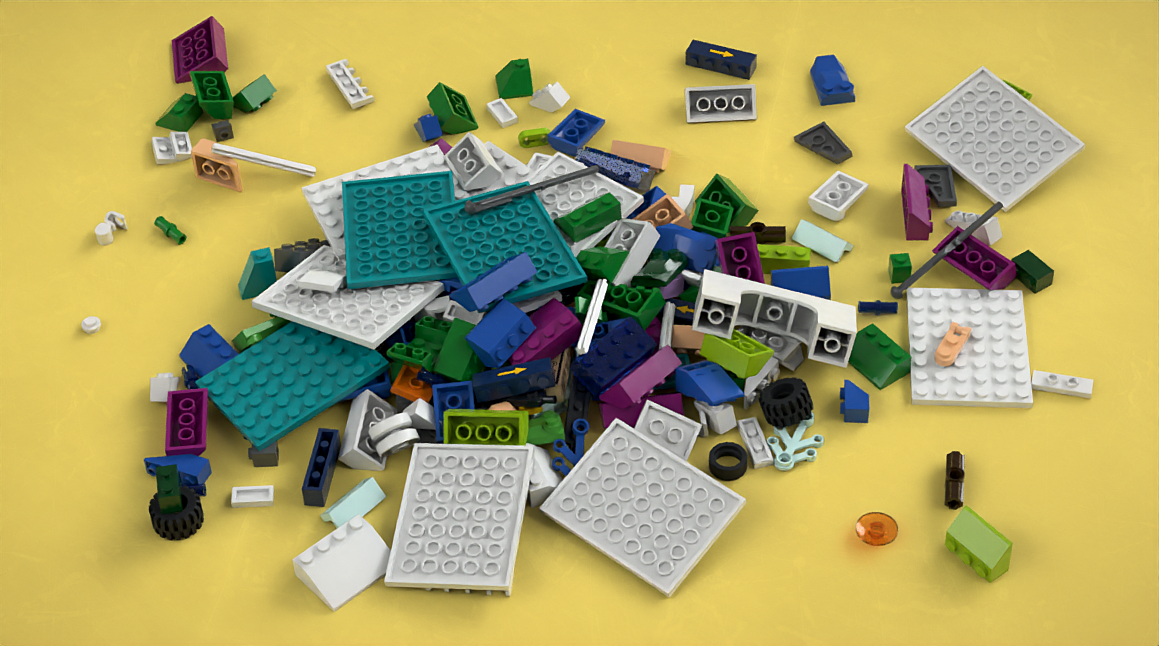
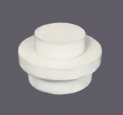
(91, 324)

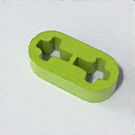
(534, 137)

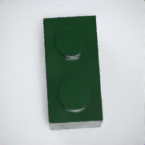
(1033, 271)
(169, 489)

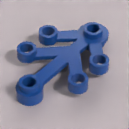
(579, 449)

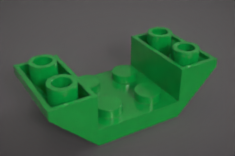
(425, 347)

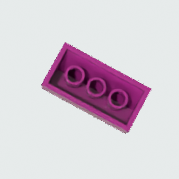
(915, 205)
(740, 257)
(979, 261)
(642, 379)
(630, 415)
(186, 422)

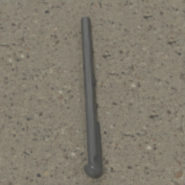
(472, 208)
(896, 292)

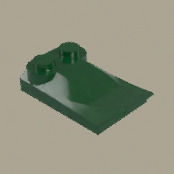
(661, 268)

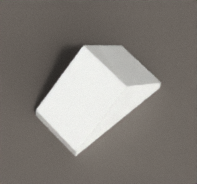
(421, 415)

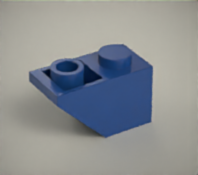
(428, 127)
(855, 403)

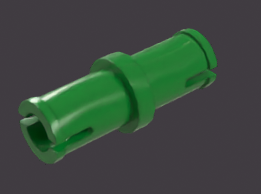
(170, 230)

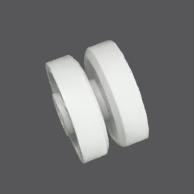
(393, 434)

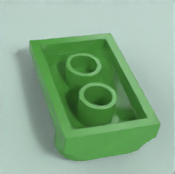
(255, 334)
(545, 429)

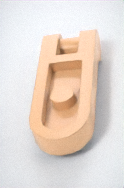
(951, 344)

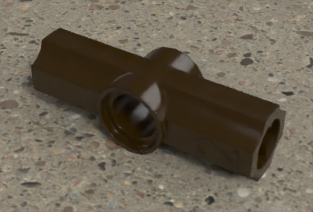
(762, 232)
(954, 480)

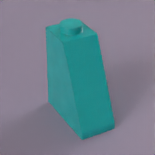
(257, 274)

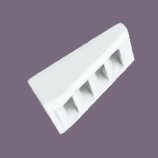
(692, 277)

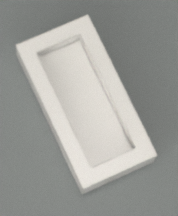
(502, 113)
(252, 496)

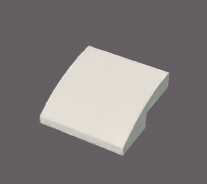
(172, 148)
(323, 280)

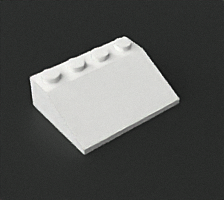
(343, 563)

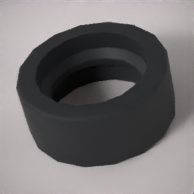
(724, 472)

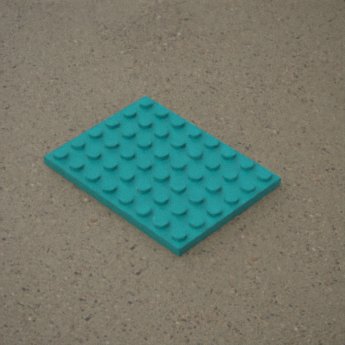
(387, 229)
(490, 236)
(288, 380)

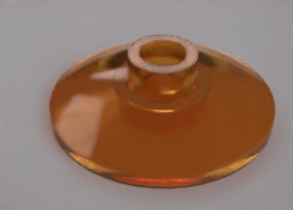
(876, 529)

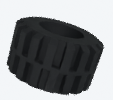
(786, 402)
(181, 523)

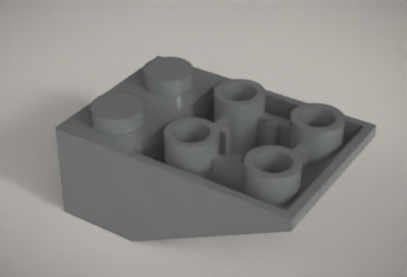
(291, 255)

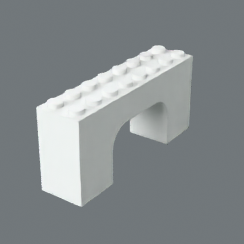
(820, 323)

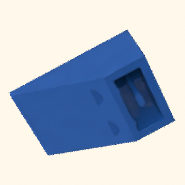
(706, 383)

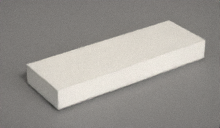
(755, 443)

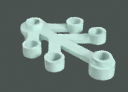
(785, 459)

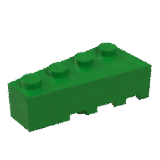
(626, 301)

